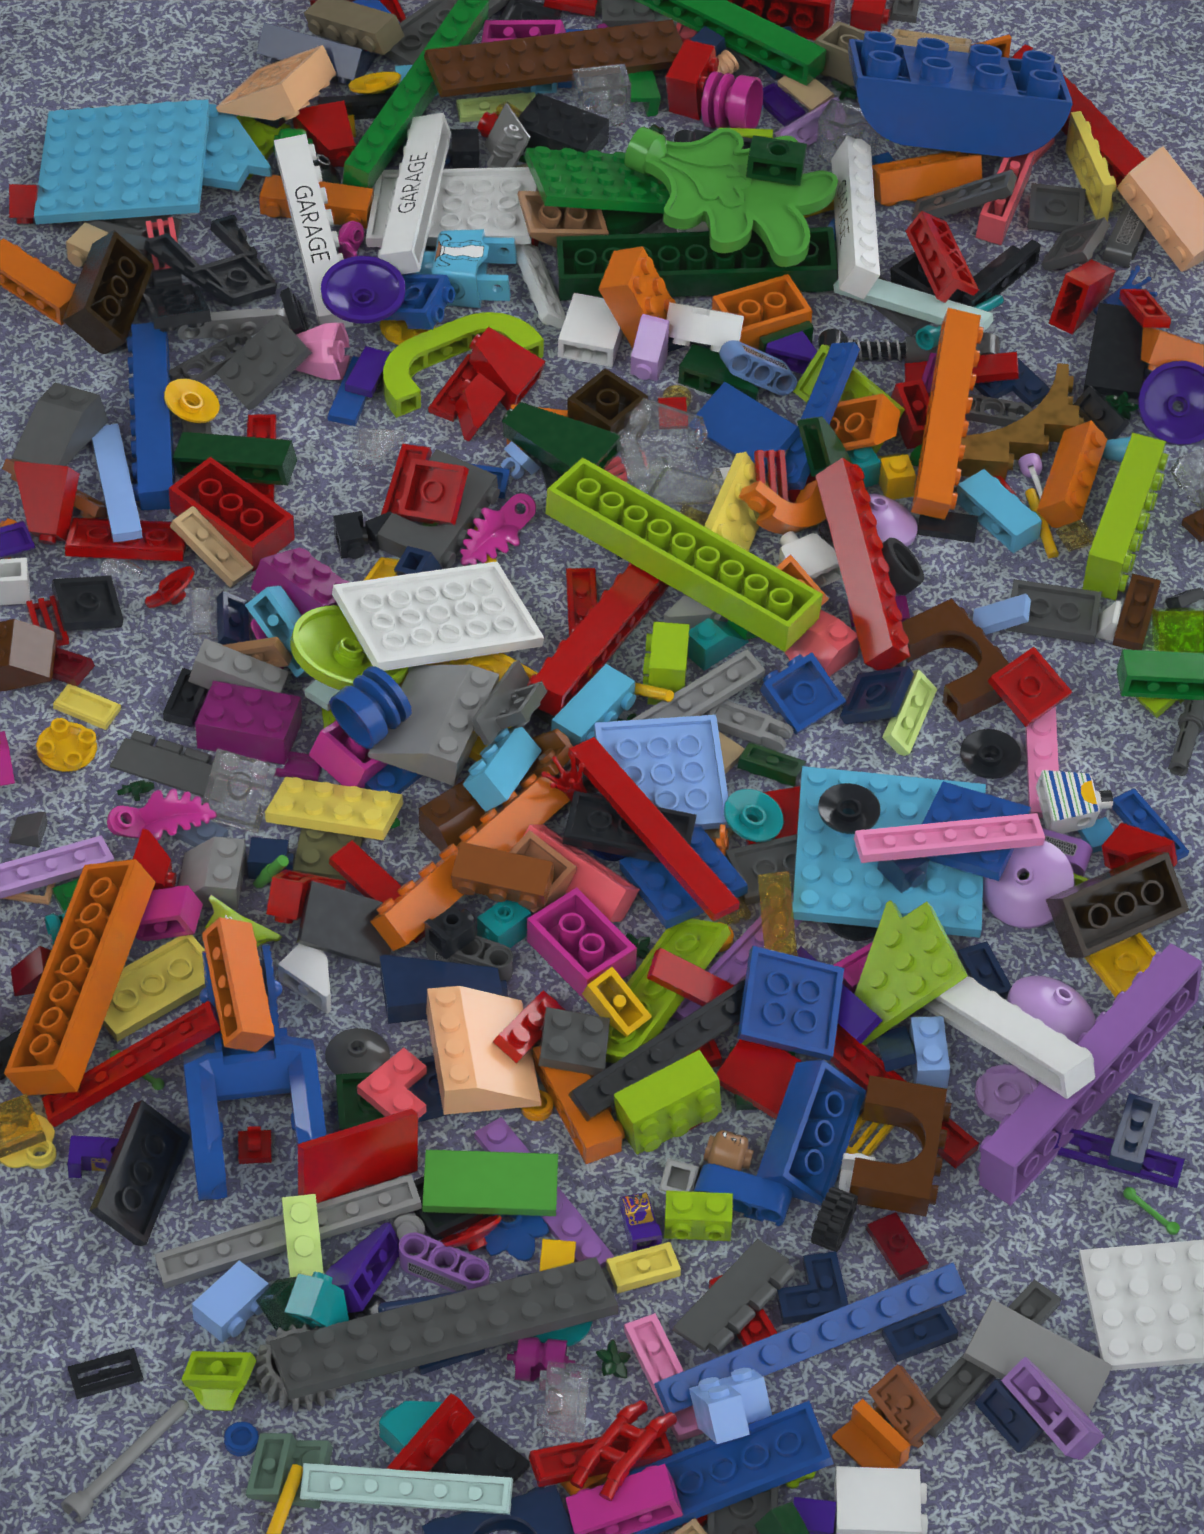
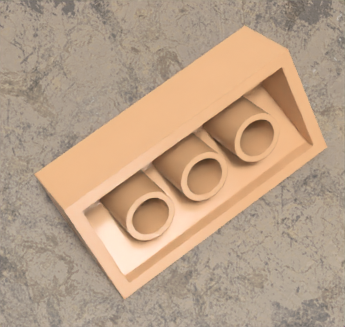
(1167, 207)

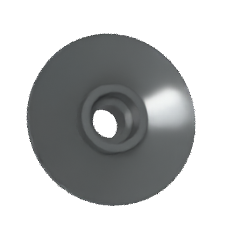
(344, 1060)

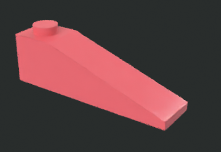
(829, 641)

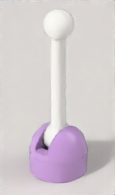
(1031, 467)

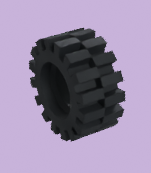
(834, 1219)

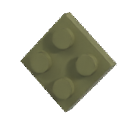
(316, 848)

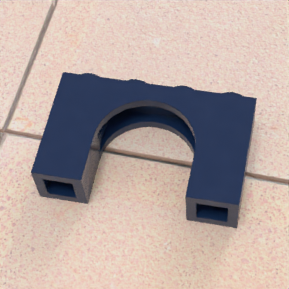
(531, 1513)

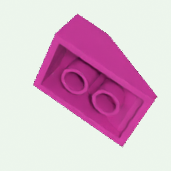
(344, 757)

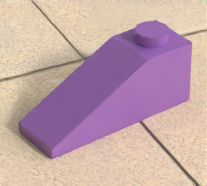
(1053, 1410)

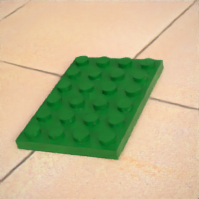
(593, 181)

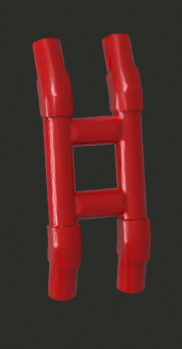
(623, 1461)

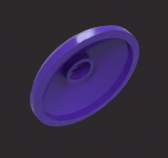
(363, 289)
(1170, 384)

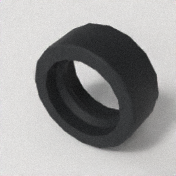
(904, 567)

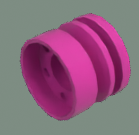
(732, 101)

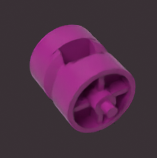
(534, 1356)

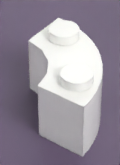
(702, 326)

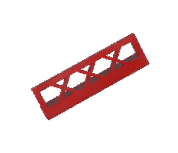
(940, 256)

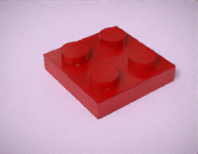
(1029, 686)

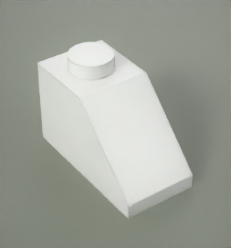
(308, 975)

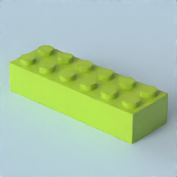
(1126, 516)

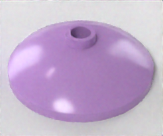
(893, 519)
(1024, 901)
(1053, 1004)

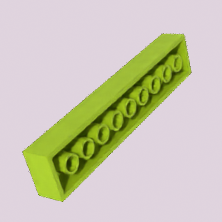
(684, 554)

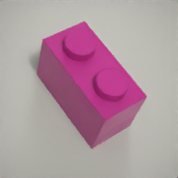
(170, 914)

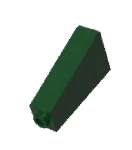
(559, 439)

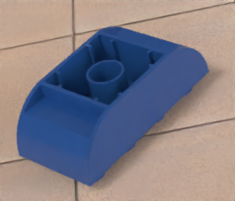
(958, 98)

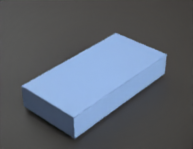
(1003, 614)

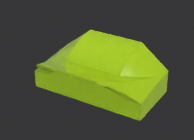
(218, 1377)

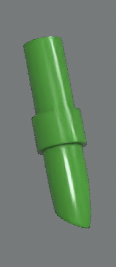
(270, 871)

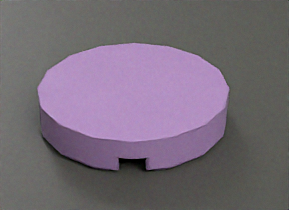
(1005, 1101)

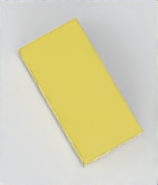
(87, 706)

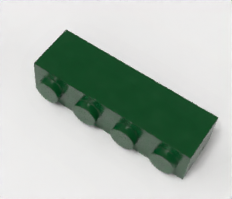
(247, 457)

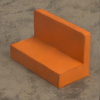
(872, 1439)

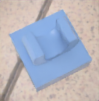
(519, 460)

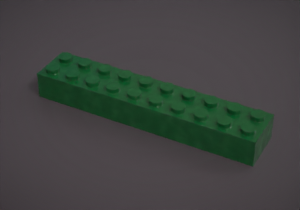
(690, 264)

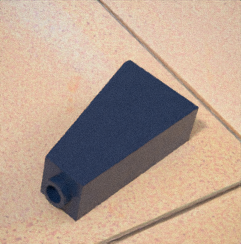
(407, 981)

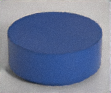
(241, 1439)

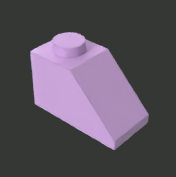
(650, 348)

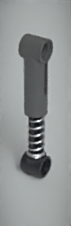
(908, 349)

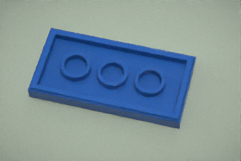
(744, 424)

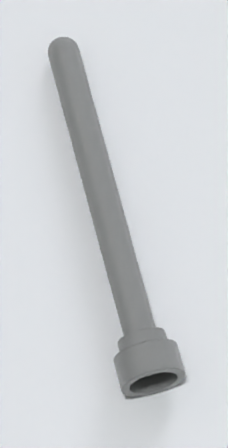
(83, 1500)

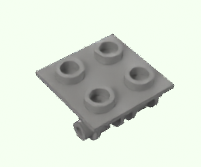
(506, 140)

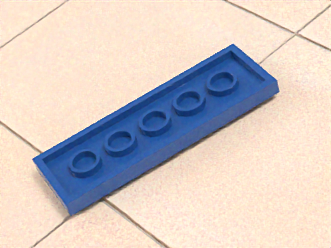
(732, 1471)

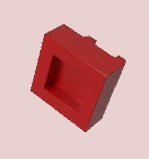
(254, 1146)

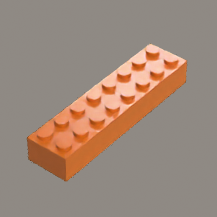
(80, 978)

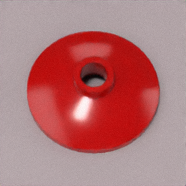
(171, 588)
(474, 1235)

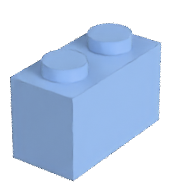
(930, 1050)
(230, 1302)

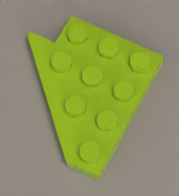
(907, 966)

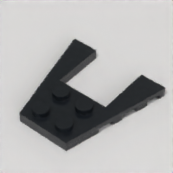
(229, 279)

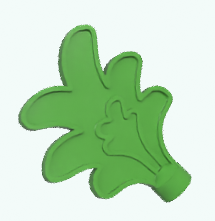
(711, 187)

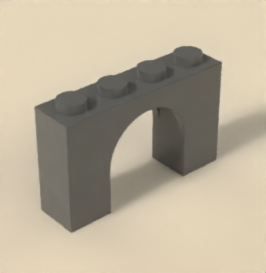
(443, 540)

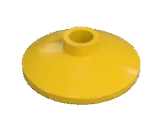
(375, 82)
(191, 400)

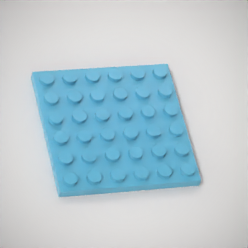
(123, 162)
(840, 889)

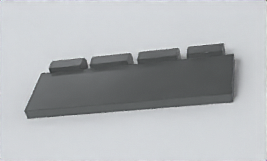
(164, 763)
(734, 1297)

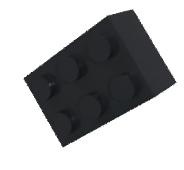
(563, 126)

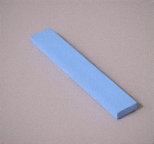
(116, 484)

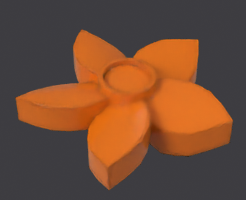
(722, 842)

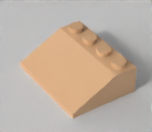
(281, 87)
(468, 1065)

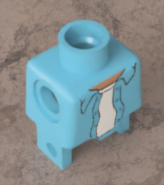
(465, 260)

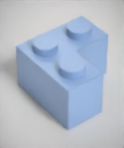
(729, 1404)

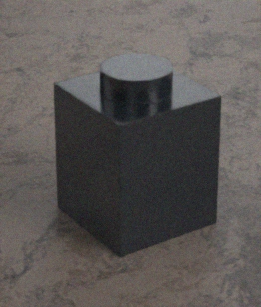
(465, 148)

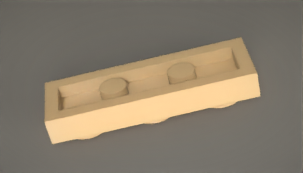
(211, 546)

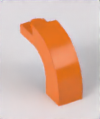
(783, 516)

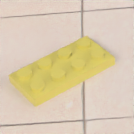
(1090, 166)
(730, 514)
(334, 808)
(156, 986)

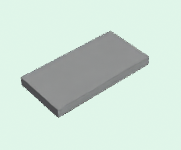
(1008, 1337)

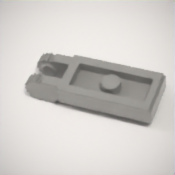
(751, 725)

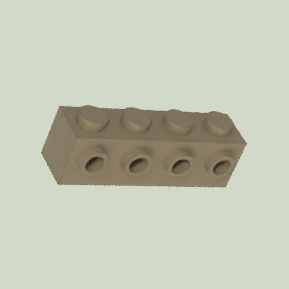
(354, 25)

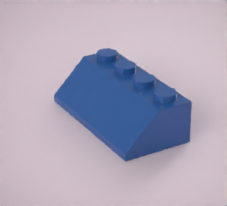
(812, 1130)

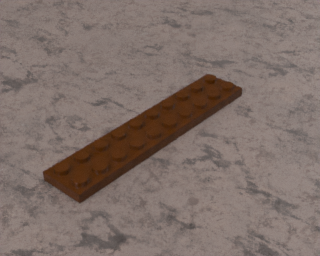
(551, 57)

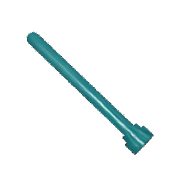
(929, 335)

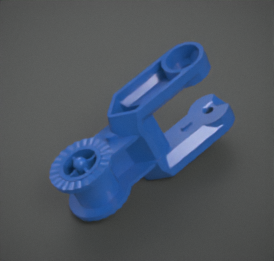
(226, 1073)

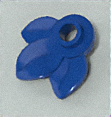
(516, 1236)

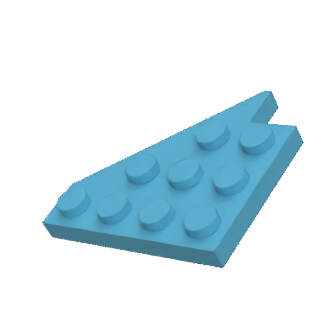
(230, 153)

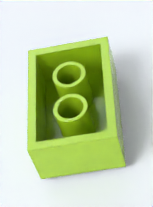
(668, 1102)

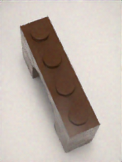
(950, 627)
(905, 1185)

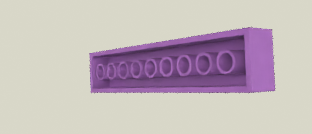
(1118, 1045)

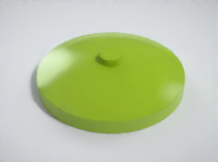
(330, 650)

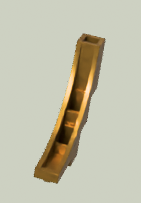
(1031, 434)

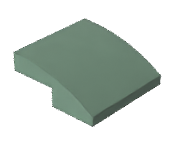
(274, 1460)

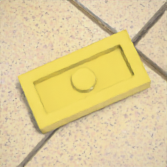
(643, 1267)

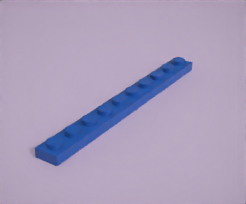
(819, 1333)

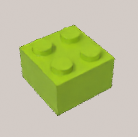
(668, 657)

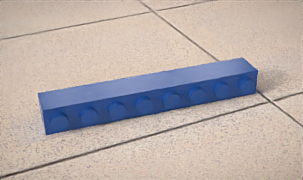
(152, 416)

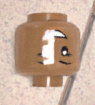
(729, 1150)

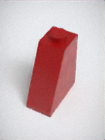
(329, 130)
(1080, 294)
(505, 365)
(47, 498)

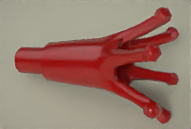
(569, 780)

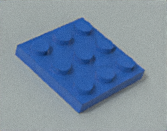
(961, 803)
(666, 895)
(790, 1003)

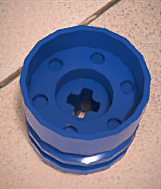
(370, 707)

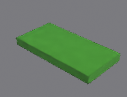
(490, 1182)

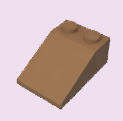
(549, 221)

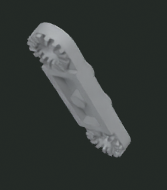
(231, 322)

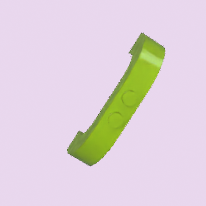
(443, 343)

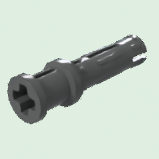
(1190, 725)

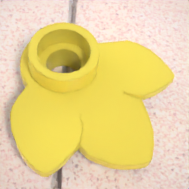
(26, 1156)

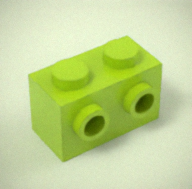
(698, 1215)

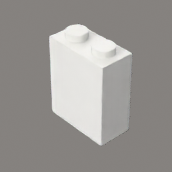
(589, 332)
(879, 1501)

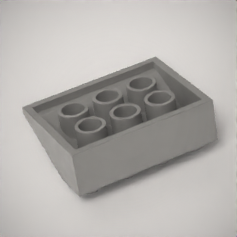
(440, 729)

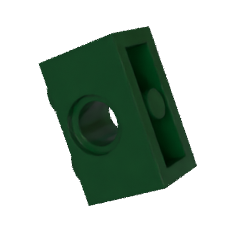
(776, 160)

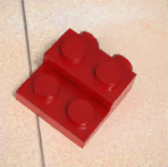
(432, 492)

